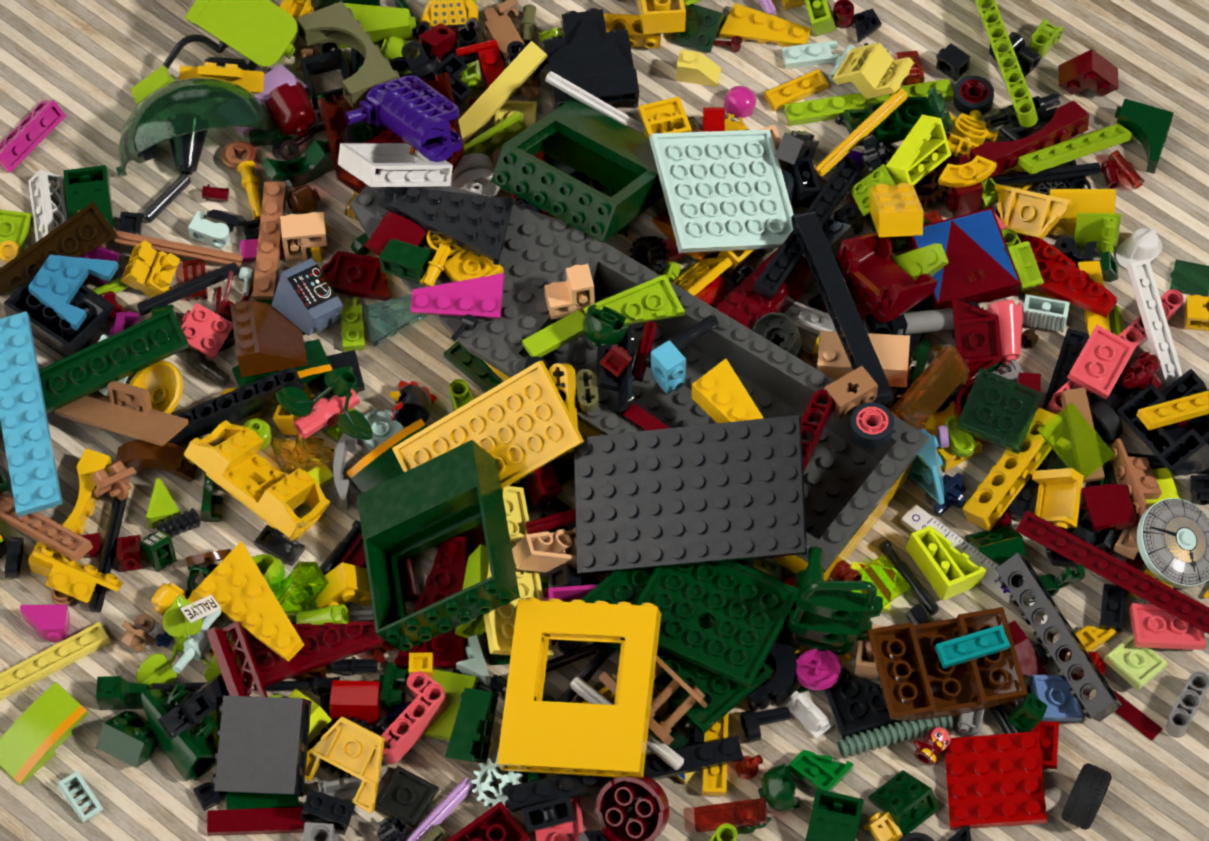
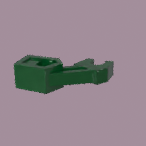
(1066, 578)

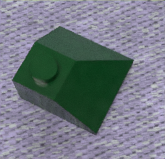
(998, 544)

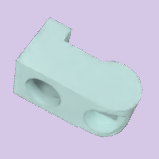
(209, 232)

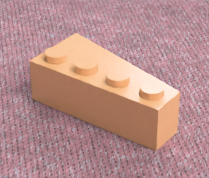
(546, 551)

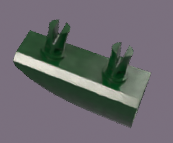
(190, 750)

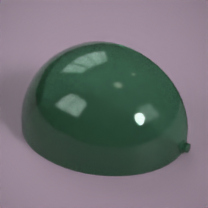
(188, 108)

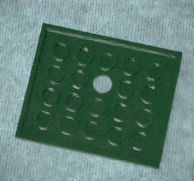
(745, 606)

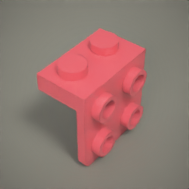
(205, 330)

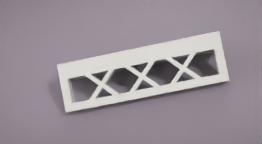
(42, 204)

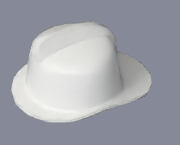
(1140, 246)

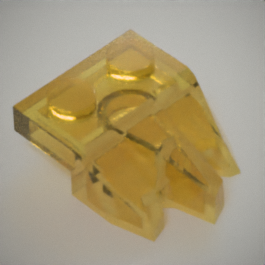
(301, 453)

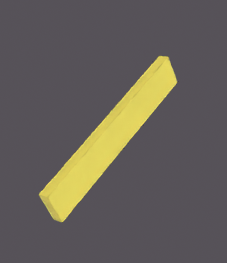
(500, 91)
(52, 659)

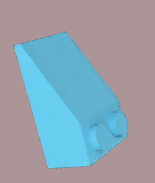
(927, 469)

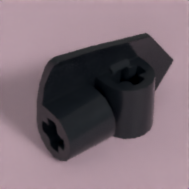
(1026, 56)

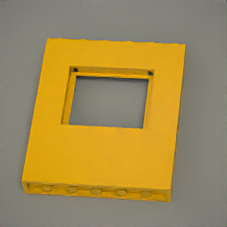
(579, 735)

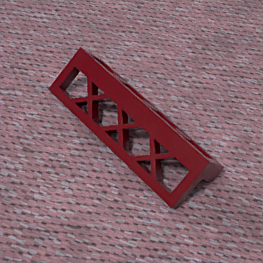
(226, 660)

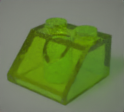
(301, 587)

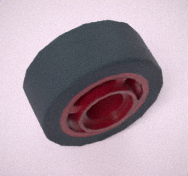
(973, 94)

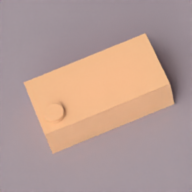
(890, 350)

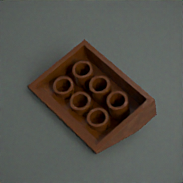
(265, 339)

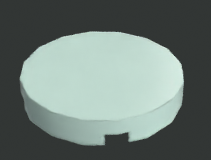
(382, 427)

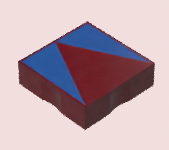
(970, 244)

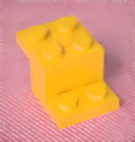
(664, 117)

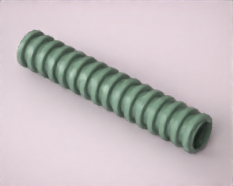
(889, 735)

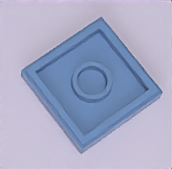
(1057, 697)

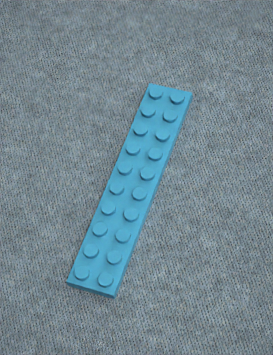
(25, 420)

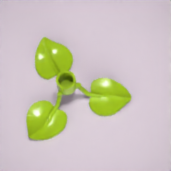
(156, 666)

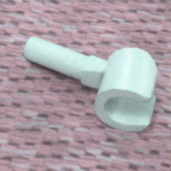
(246, 275)

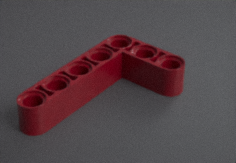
(816, 413)

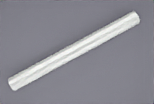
(593, 102)
(653, 743)

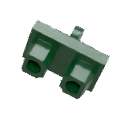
(389, 686)

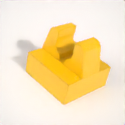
(421, 662)

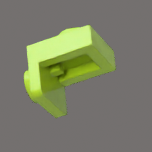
(473, 75)

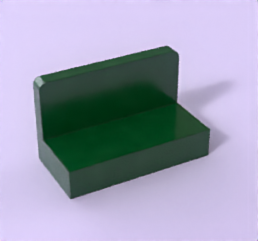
(404, 260)

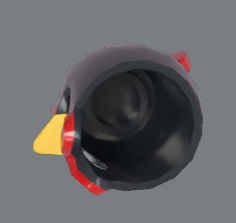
(411, 403)

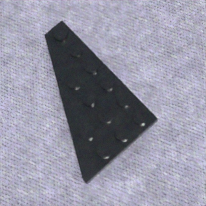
(469, 220)

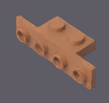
(1137, 476)

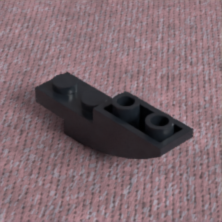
(194, 707)

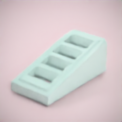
(72, 779)

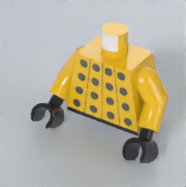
(450, 13)

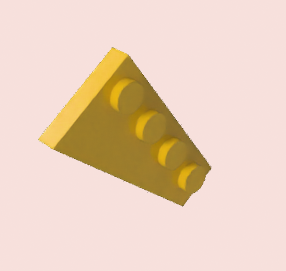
(763, 27)

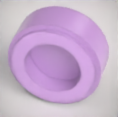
(942, 436)

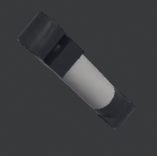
(914, 322)

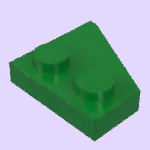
(819, 770)

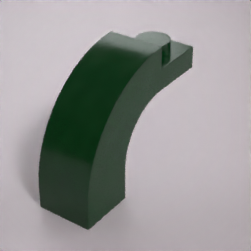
(302, 169)

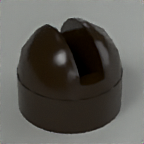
(1033, 338)

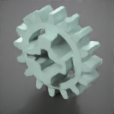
(487, 786)

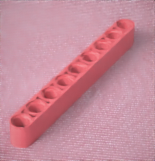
(1134, 333)

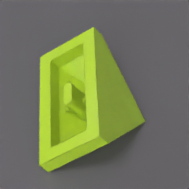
(160, 505)

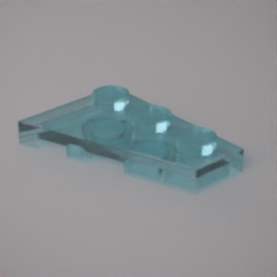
(388, 317)

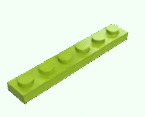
(1074, 148)

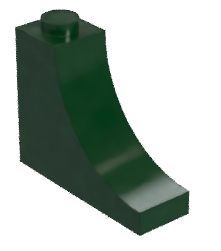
(1148, 126)

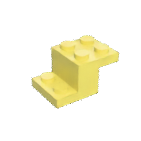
(873, 70)

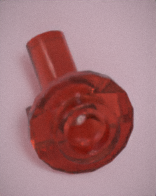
(748, 767)

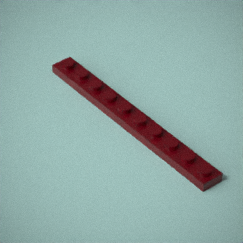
(1115, 571)

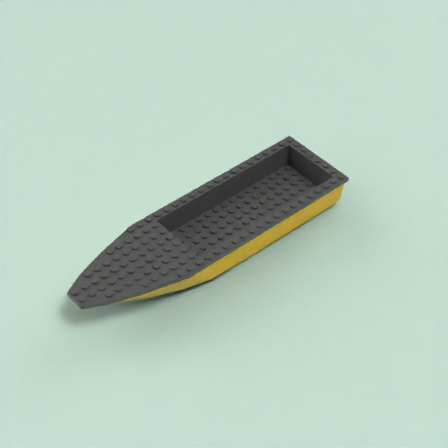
(843, 482)

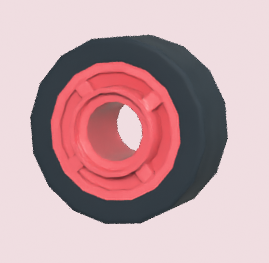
(868, 435)

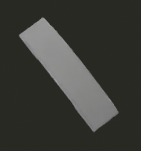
(342, 486)

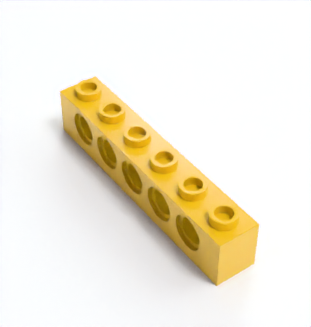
(1008, 477)

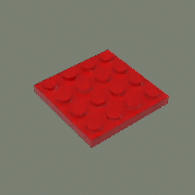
(995, 780)

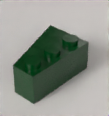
(473, 726)

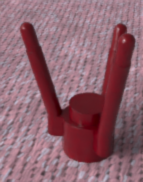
(223, 307)

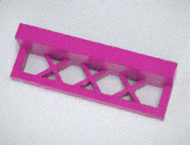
(29, 133)

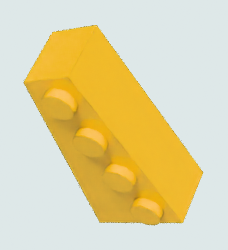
(724, 395)

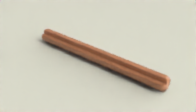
(180, 249)

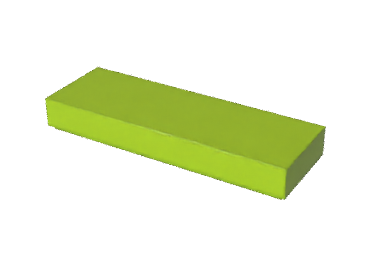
(555, 335)

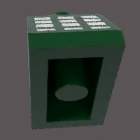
(159, 550)

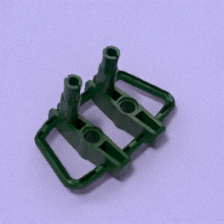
(829, 610)

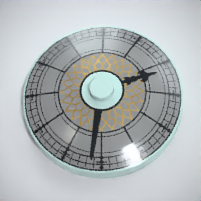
(1175, 542)

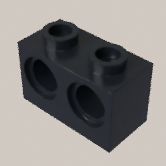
(328, 810)

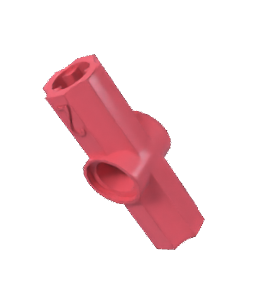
(324, 413)

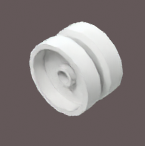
(475, 174)

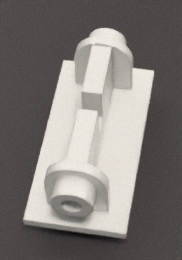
(808, 714)

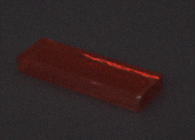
(734, 813)

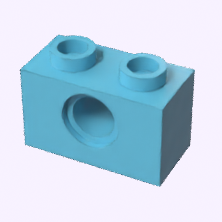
(668, 367)

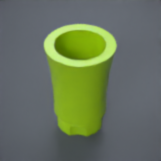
(335, 613)

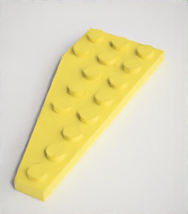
(501, 621)

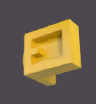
(883, 827)

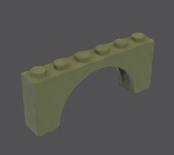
(338, 25)

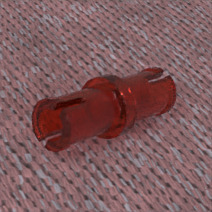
(1126, 170)

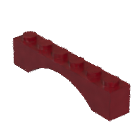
(1066, 123)

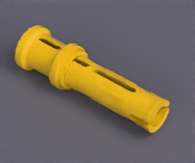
(251, 183)

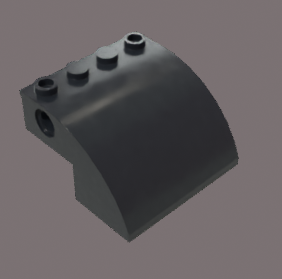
(1179, 449)

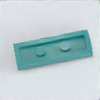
(972, 646)

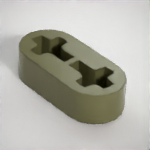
(591, 389)

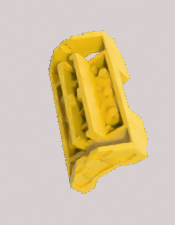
(255, 481)

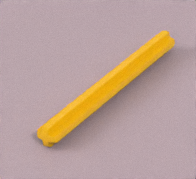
(861, 132)

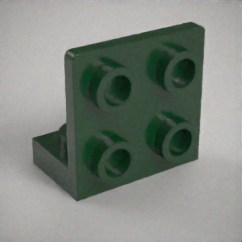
(700, 28)
(906, 800)

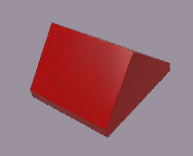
(355, 699)

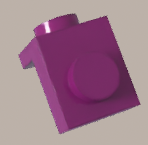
(123, 321)

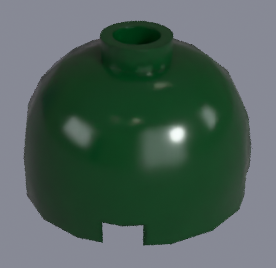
(604, 326)
(779, 789)

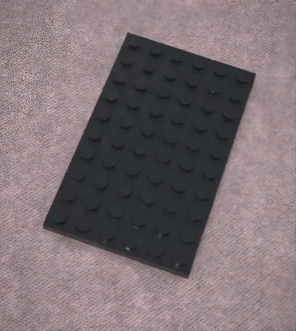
(690, 495)

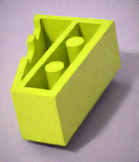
(920, 151)
(942, 564)

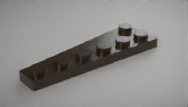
(73, 238)

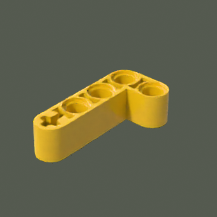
(569, 389)

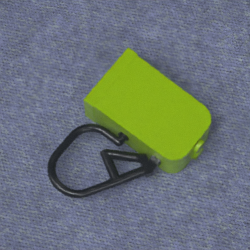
(249, 27)

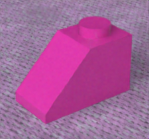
(48, 620)

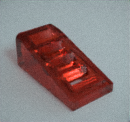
(912, 79)

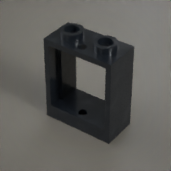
(320, 64)

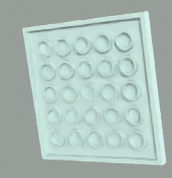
(723, 190)

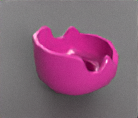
(740, 101)

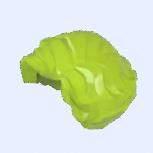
(271, 569)

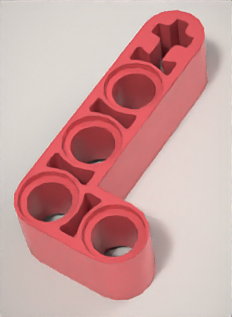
(398, 744)

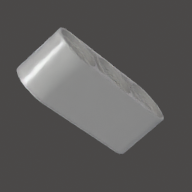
(1184, 713)

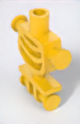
(968, 133)

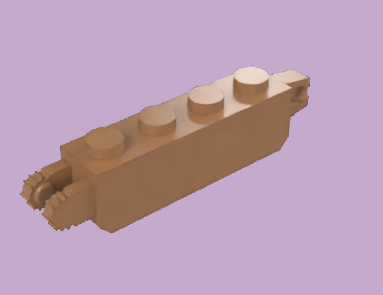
(504, 32)

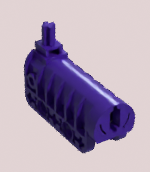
(412, 113)

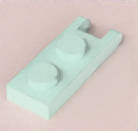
(809, 54)

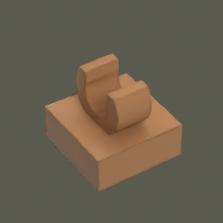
(507, 6)

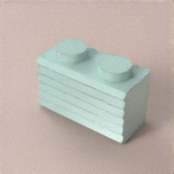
(1045, 313)

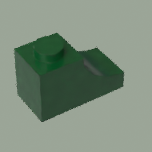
(118, 694)

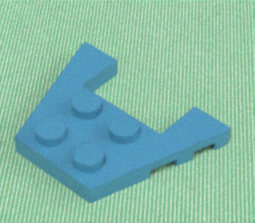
(62, 278)

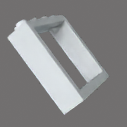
(395, 163)

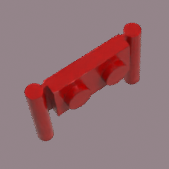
(489, 58)

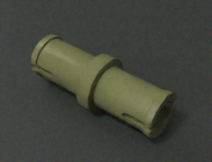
(528, 23)

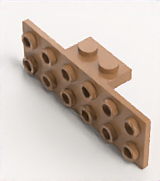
(126, 413)

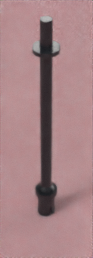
(314, 685)

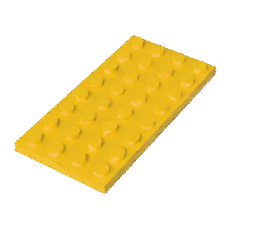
(515, 422)

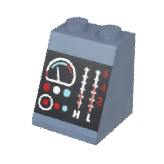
(307, 298)

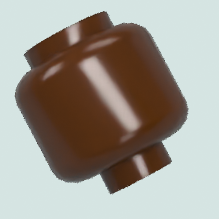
(303, 200)

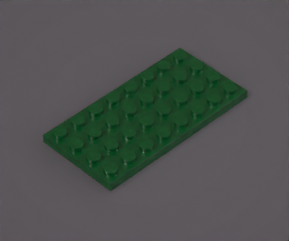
(719, 692)

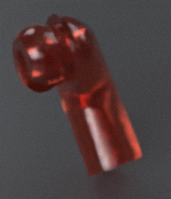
(378, 653)

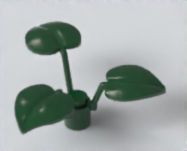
(341, 382)

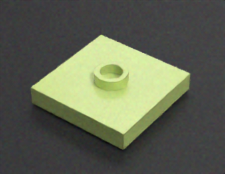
(1135, 664)

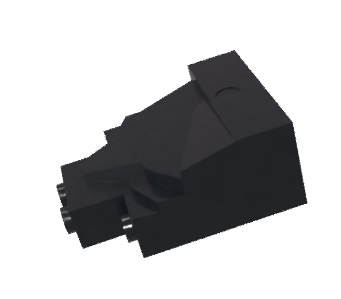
(592, 59)

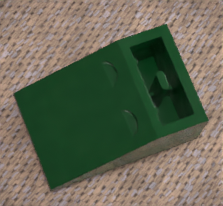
(88, 186)
(834, 817)

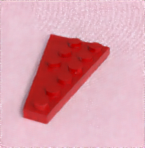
(1067, 281)

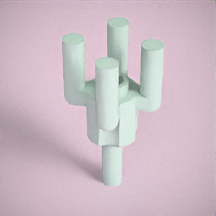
(197, 645)

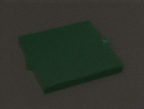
(1190, 278)

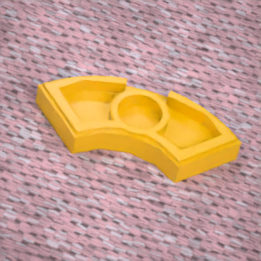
(967, 174)

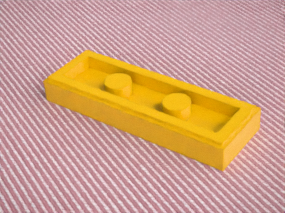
(796, 89)

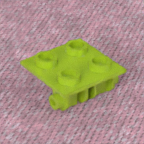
(862, 189)
(1099, 228)

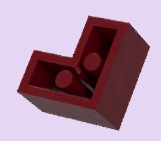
(1088, 71)

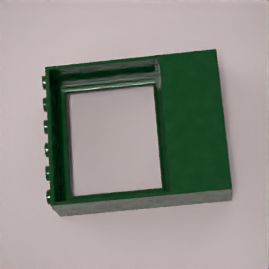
(593, 147)
(421, 512)

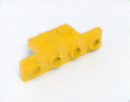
(249, 80)
(75, 578)

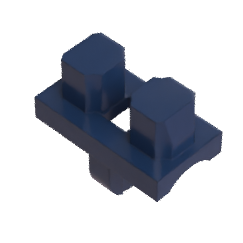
(954, 488)

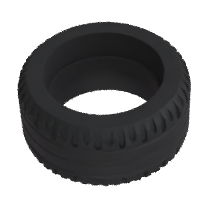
(1086, 796)

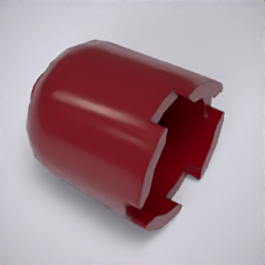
(291, 109)

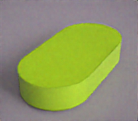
(960, 442)

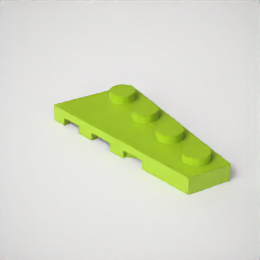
(645, 302)

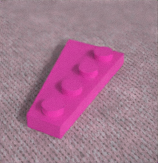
(476, 296)

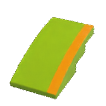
(39, 733)

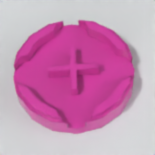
(818, 669)

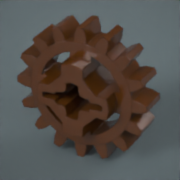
(928, 190)

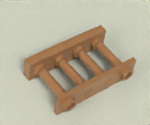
(663, 728)

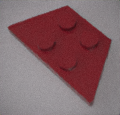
(357, 276)
(976, 336)

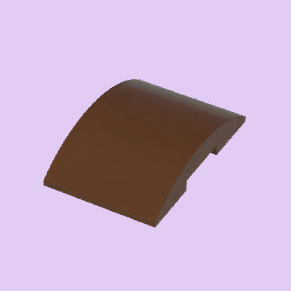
(920, 687)

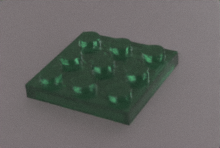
(999, 410)

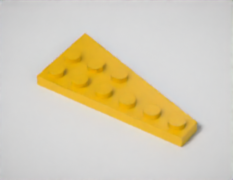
(249, 600)

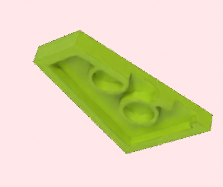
(922, 260)

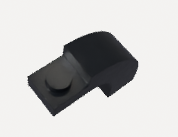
(781, 685)

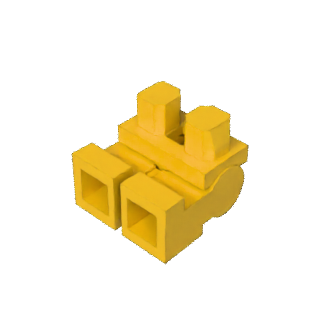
(150, 270)

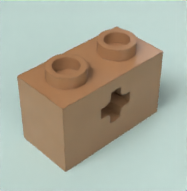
(852, 391)

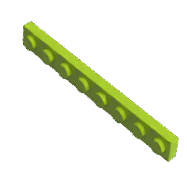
(831, 107)

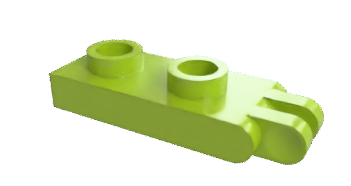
(352, 326)

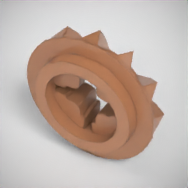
(240, 147)

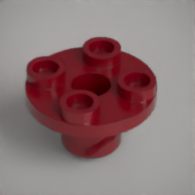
(1141, 372)

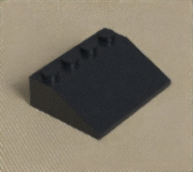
(51, 328)

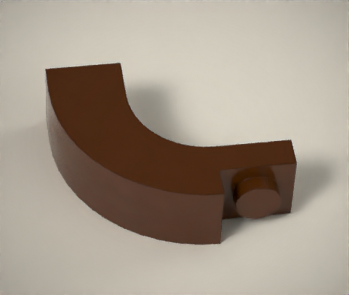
(146, 455)

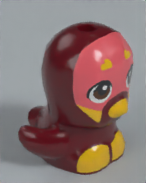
(935, 743)

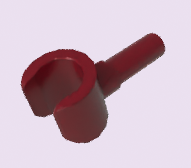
(734, 44)

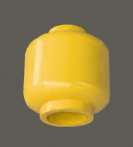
(165, 597)

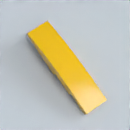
(1091, 319)

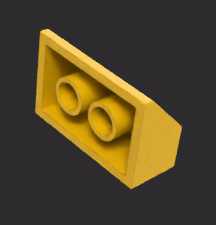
(1083, 202)

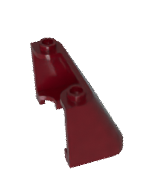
(878, 280)

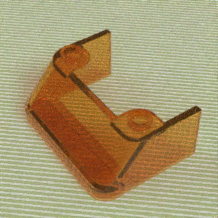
(932, 387)

